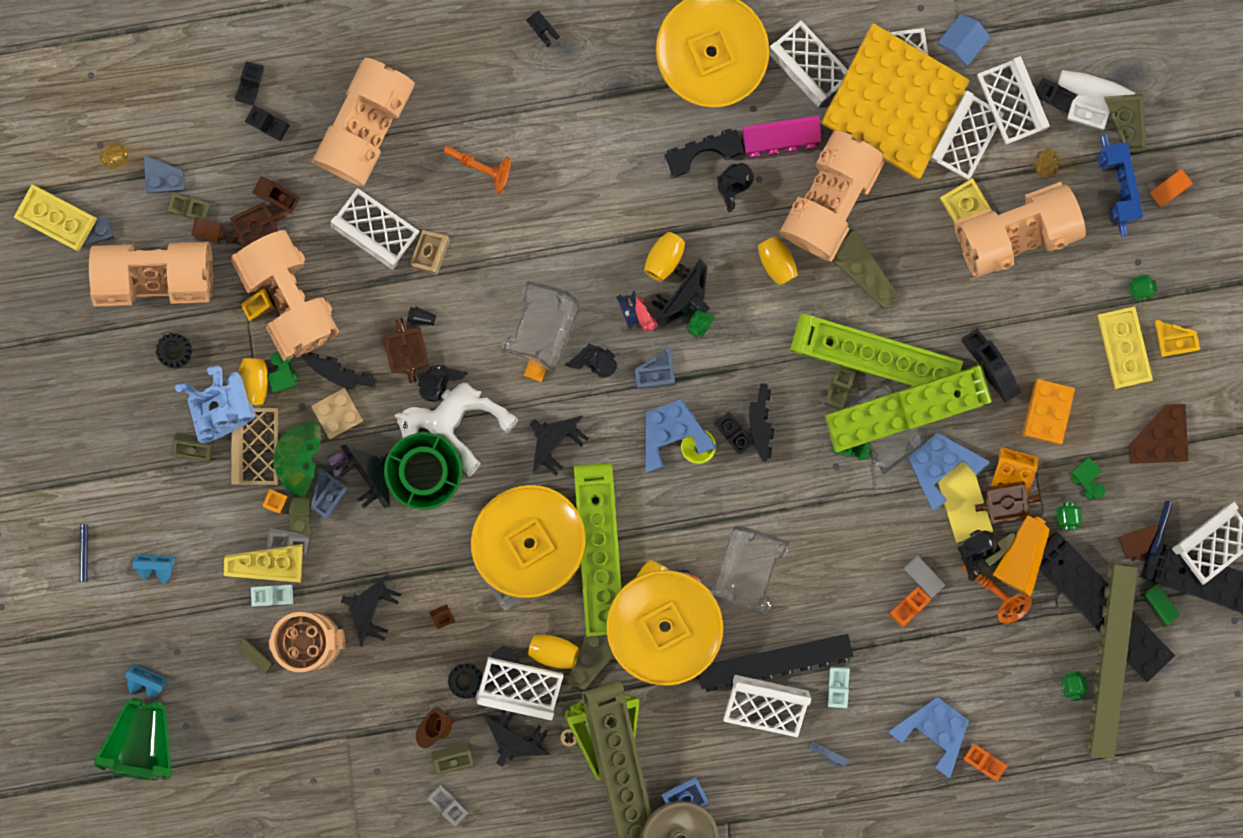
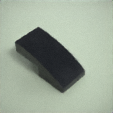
(250, 83)
(1054, 95)
(267, 123)

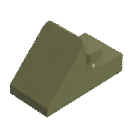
(300, 515)

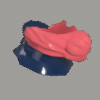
(636, 312)

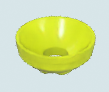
(688, 450)

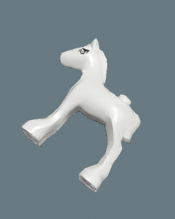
(448, 416)

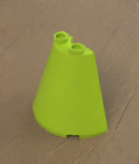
(579, 726)

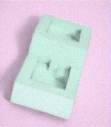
(272, 595)
(838, 686)

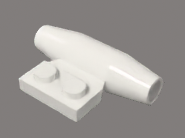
(1090, 106)

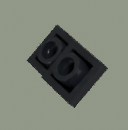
(733, 433)

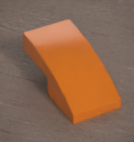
(1171, 188)
(910, 606)
(985, 762)

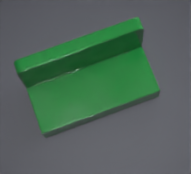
(1160, 605)

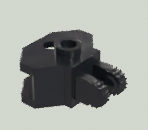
(506, 654)

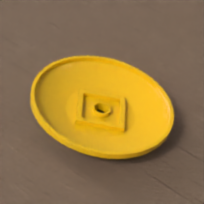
(739, 47)
(512, 520)
(664, 655)

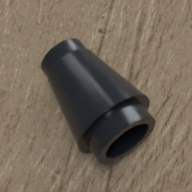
(420, 317)

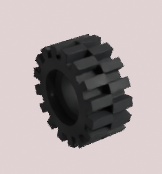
(162, 350)
(453, 680)

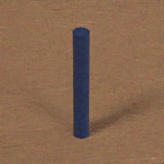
(1162, 524)
(83, 552)

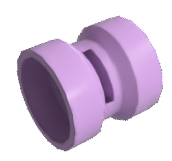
(336, 460)

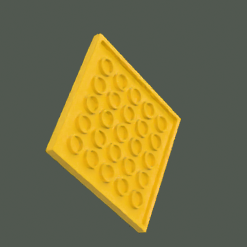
(896, 100)

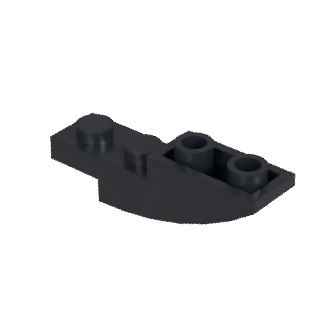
(993, 363)
(330, 370)
(761, 431)

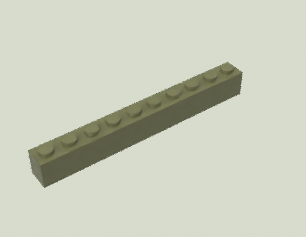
(1112, 660)

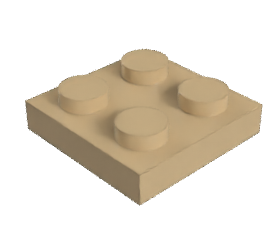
(337, 413)

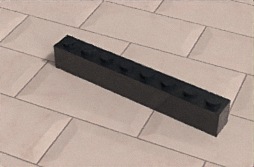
(777, 661)

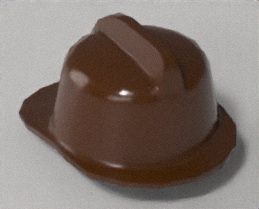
(433, 727)

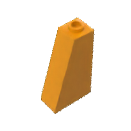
(1023, 558)

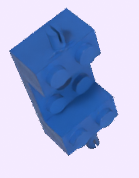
(1129, 209)

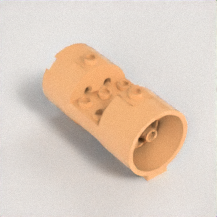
(371, 104)
(820, 218)
(1047, 219)
(272, 266)
(122, 274)
(306, 641)

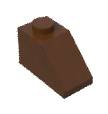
(276, 195)
(207, 231)
(1137, 542)

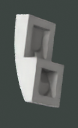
(282, 538)
(924, 576)
(447, 805)

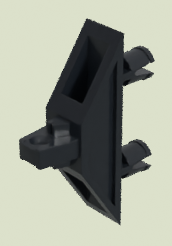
(686, 298)
(550, 437)
(371, 470)
(364, 608)
(512, 744)

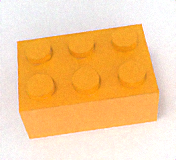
(1048, 412)

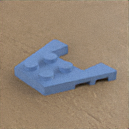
(669, 425)
(937, 460)
(939, 724)

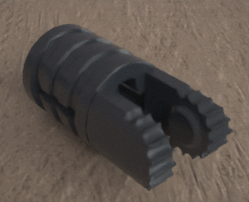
(541, 25)

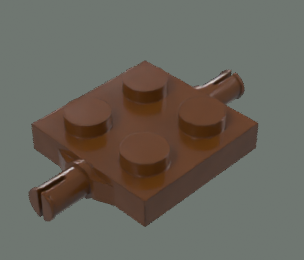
(254, 224)
(406, 350)
(1007, 502)

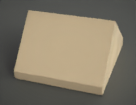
(429, 252)

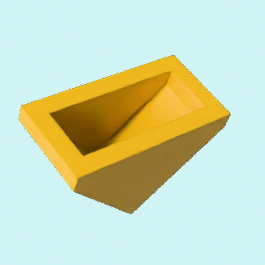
(258, 305)

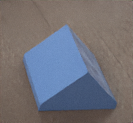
(964, 39)
(687, 791)

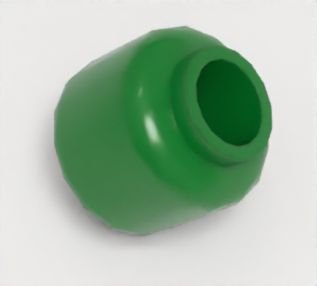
(1142, 287)
(1069, 516)
(1074, 686)

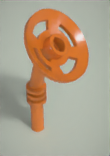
(499, 174)
(1009, 602)

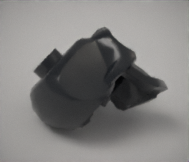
(734, 181)
(597, 359)
(436, 381)
(974, 549)

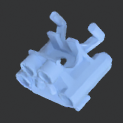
(232, 408)

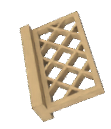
(237, 450)

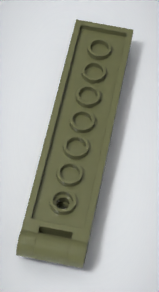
(617, 758)

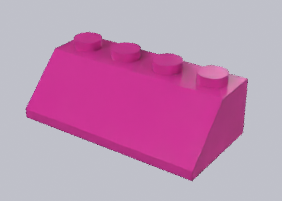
(780, 136)

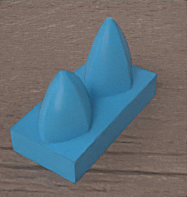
(161, 564)
(139, 676)

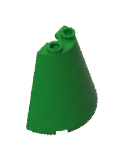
(294, 456)
(138, 743)

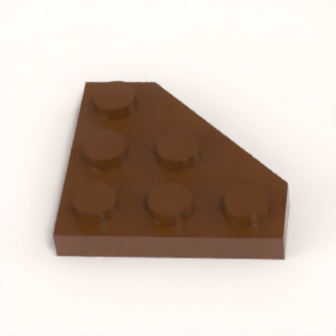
(1162, 438)

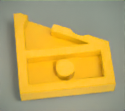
(1175, 340)

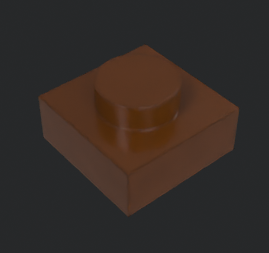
(442, 616)

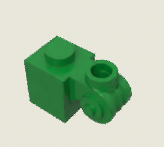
(699, 323)
(283, 378)
(860, 451)
(1084, 476)

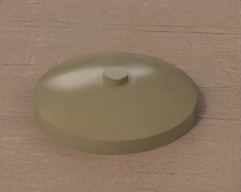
(680, 820)

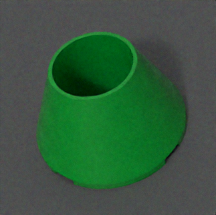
(401, 456)

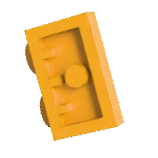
(1015, 467)

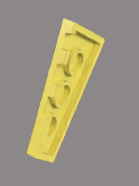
(267, 564)

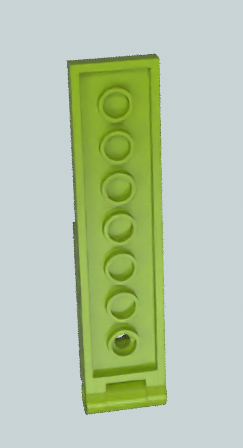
(869, 352)
(908, 408)
(601, 557)

